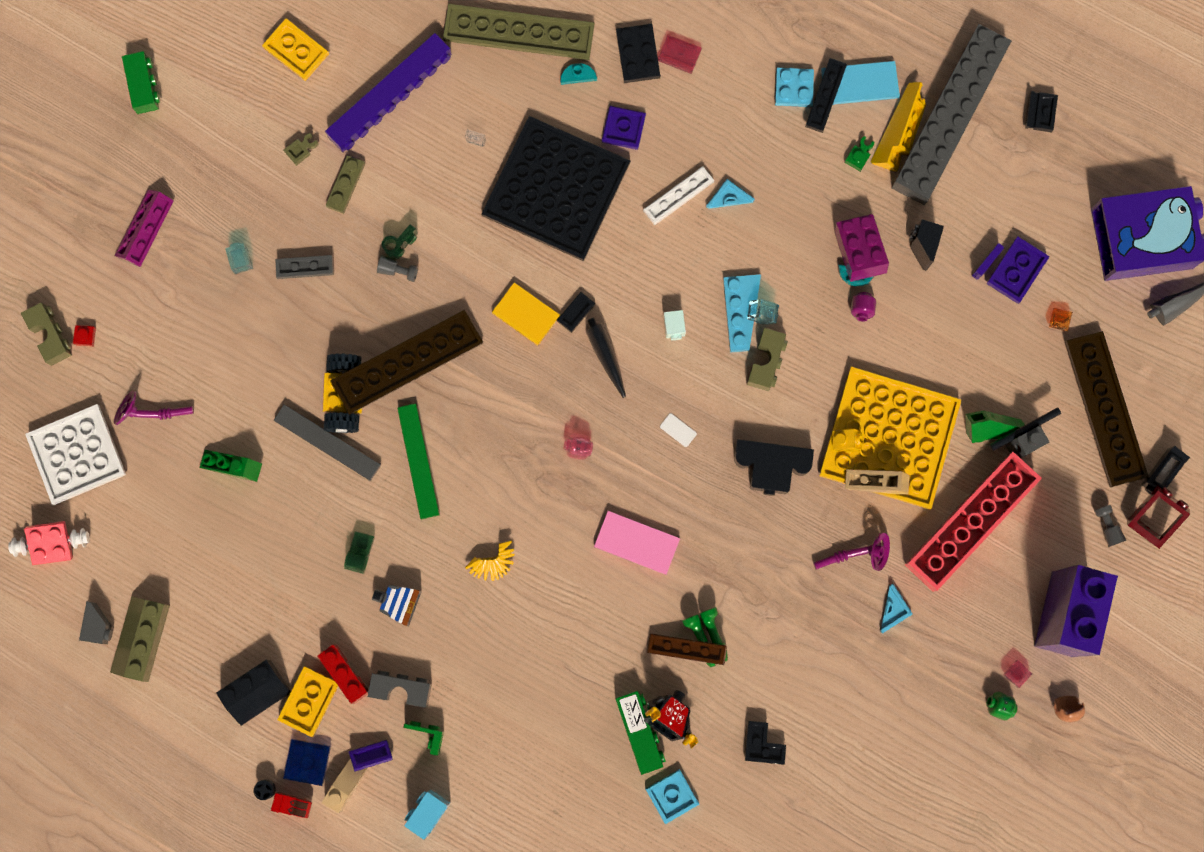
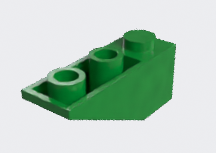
(989, 425)
(231, 465)

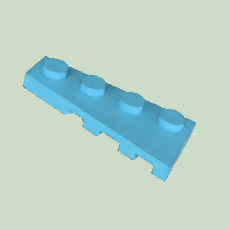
(738, 294)

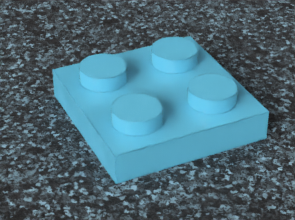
(794, 87)

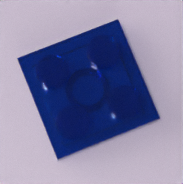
(307, 762)

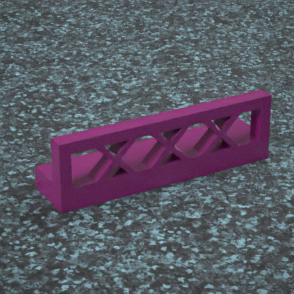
(145, 227)

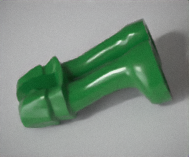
(709, 620)

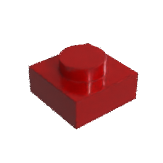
(84, 335)

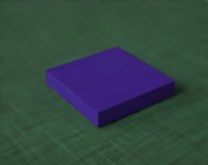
(623, 127)

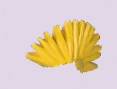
(492, 564)

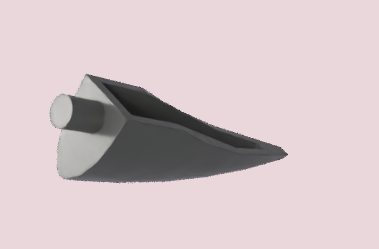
(1174, 305)

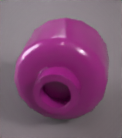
(863, 306)

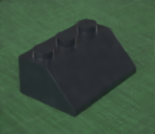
(253, 692)

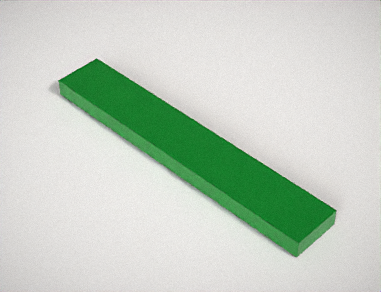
(418, 461)

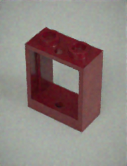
(1145, 531)

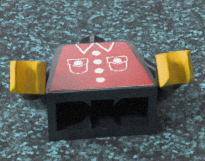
(671, 718)

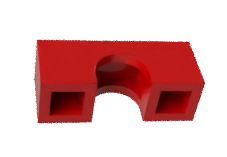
(343, 675)

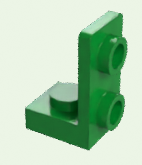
(434, 743)

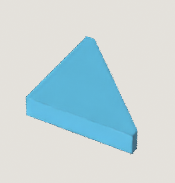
(729, 195)
(895, 609)

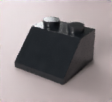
(925, 242)

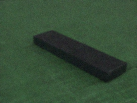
(826, 95)

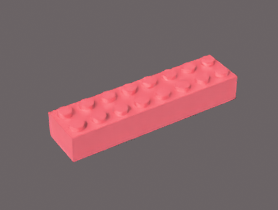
(973, 521)

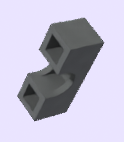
(417, 691)

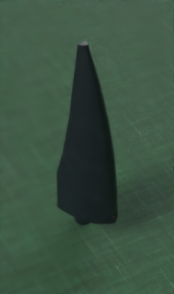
(605, 353)

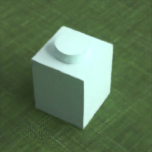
(674, 324)

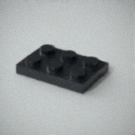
(638, 53)

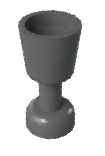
(390, 267)
(1112, 533)

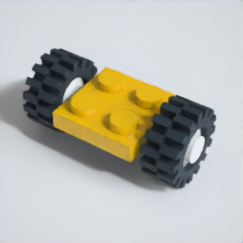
(340, 420)

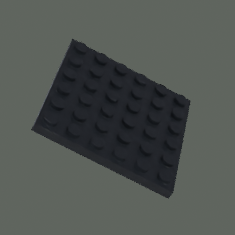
(556, 188)

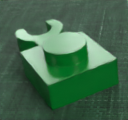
(859, 156)

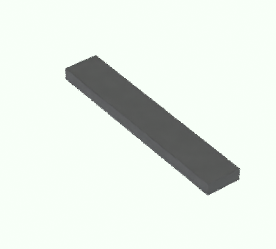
(327, 442)

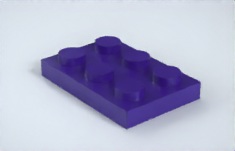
(1018, 270)

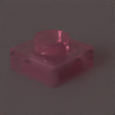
(1017, 674)

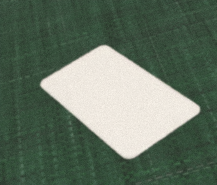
(678, 430)

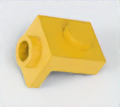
(847, 439)

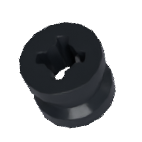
(261, 789)

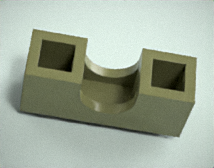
(54, 347)
(763, 375)

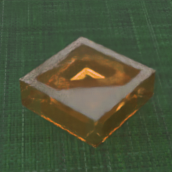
(1060, 319)

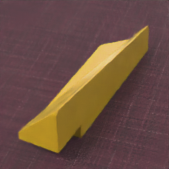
(901, 129)

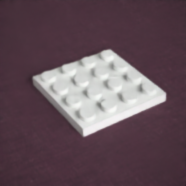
(75, 454)

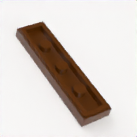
(687, 649)

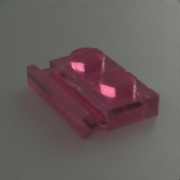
(679, 54)

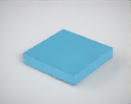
(672, 796)

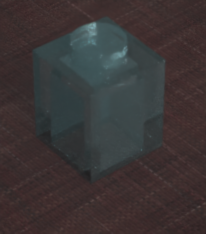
(238, 258)
(763, 311)

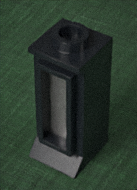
(1165, 469)

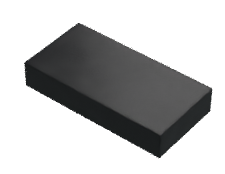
(576, 312)

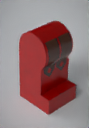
(291, 805)

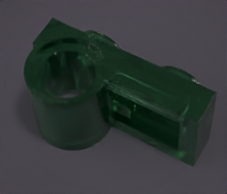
(407, 238)
(359, 553)

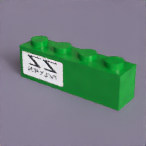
(639, 733)

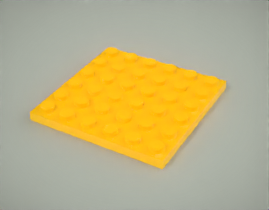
(901, 430)

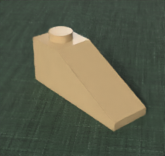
(877, 481)
(343, 788)

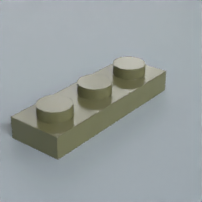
(345, 184)

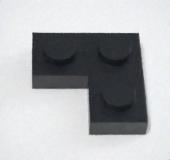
(757, 747)

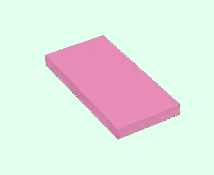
(637, 542)

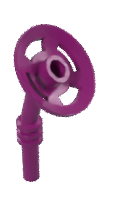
(128, 409)
(875, 550)

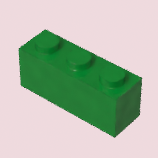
(141, 82)

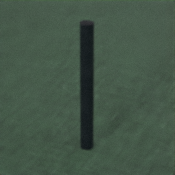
(1026, 428)

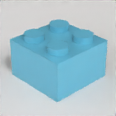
(427, 814)

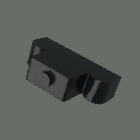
(772, 464)

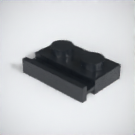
(1041, 111)

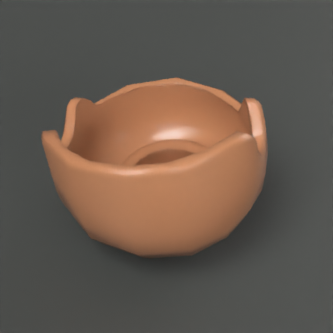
(1069, 708)

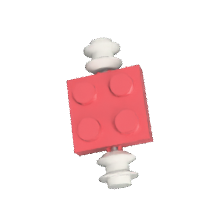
(48, 542)

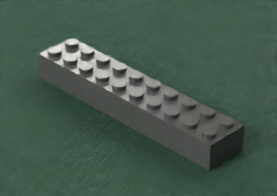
(951, 114)

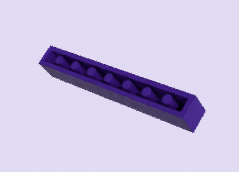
(389, 93)

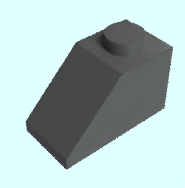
(95, 625)

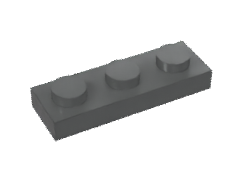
(304, 267)

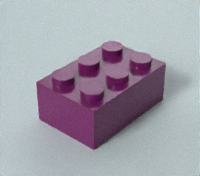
(861, 247)

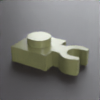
(299, 151)

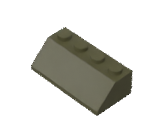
(139, 639)

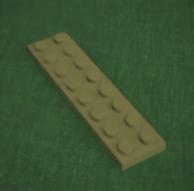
(518, 31)

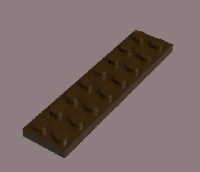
(406, 362)
(1106, 409)

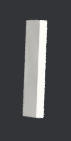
(678, 195)

